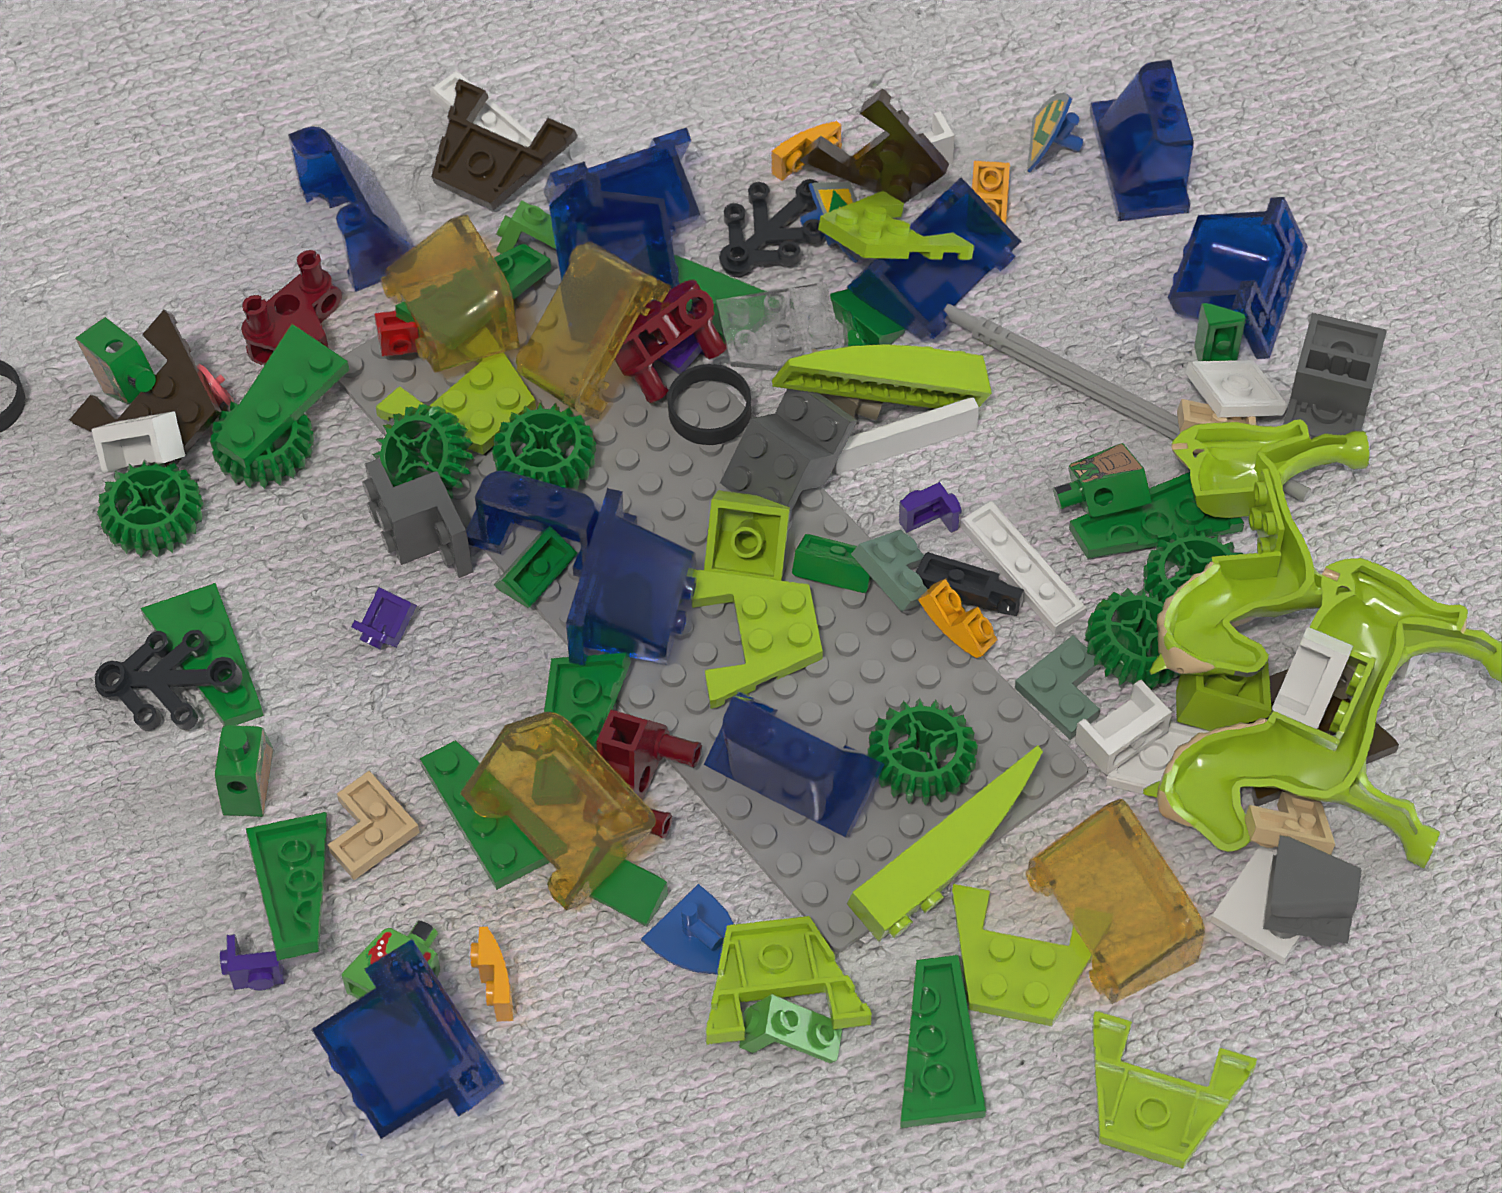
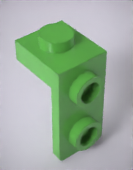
(525, 219)
(791, 1026)

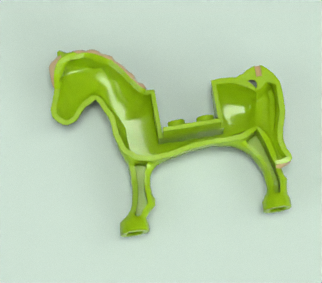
(1243, 475)
(1386, 626)

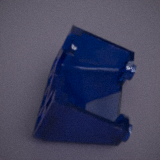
(368, 222)
(920, 288)

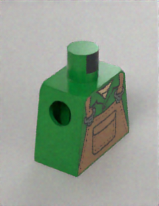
(118, 373)
(1105, 483)
(247, 758)

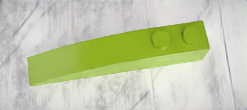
(890, 374)
(939, 856)

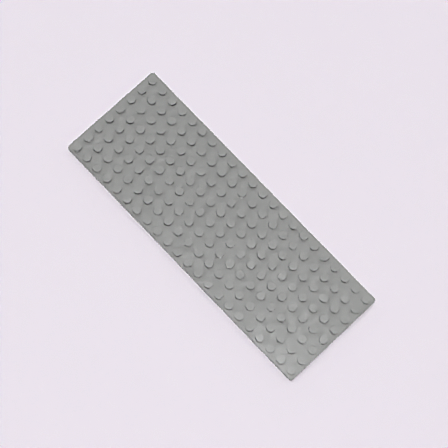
(868, 644)

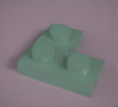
(890, 564)
(1054, 683)

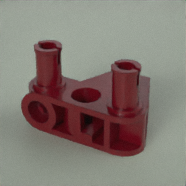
(301, 302)
(670, 324)
(639, 744)

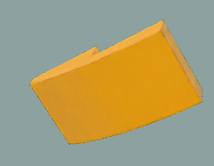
(787, 154)
(991, 184)
(966, 629)
(492, 971)

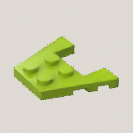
(872, 232)
(478, 399)
(774, 629)
(783, 961)
(1010, 972)
(1152, 1110)

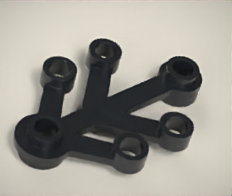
(768, 231)
(164, 676)

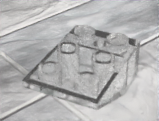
(778, 325)

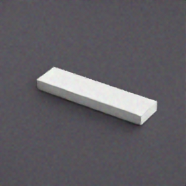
(491, 115)
(908, 434)
(1023, 567)

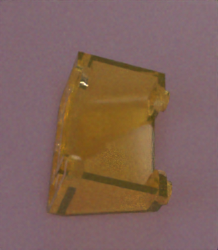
(454, 296)
(587, 326)
(562, 801)
(1120, 901)

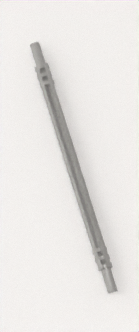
(1082, 380)

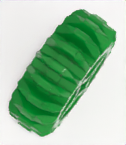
(546, 438)
(441, 446)
(277, 461)
(147, 519)
(1190, 556)
(1125, 638)
(932, 732)

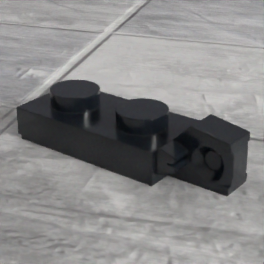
(972, 584)

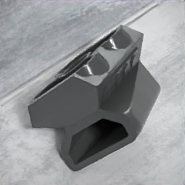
(1310, 894)

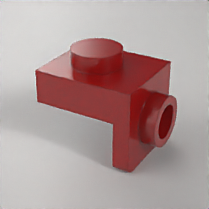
(394, 334)

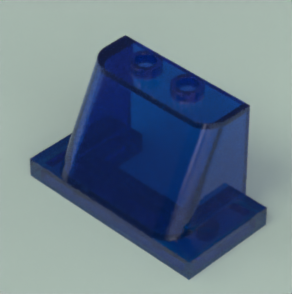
(1146, 145)
(647, 173)
(619, 222)
(1244, 266)
(521, 500)
(629, 590)
(793, 765)
(406, 1045)

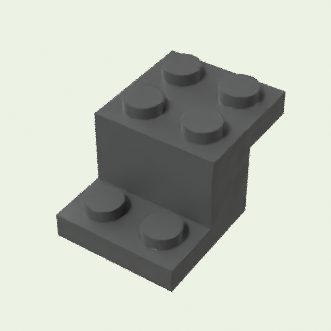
(1335, 375)
(789, 448)
(417, 518)

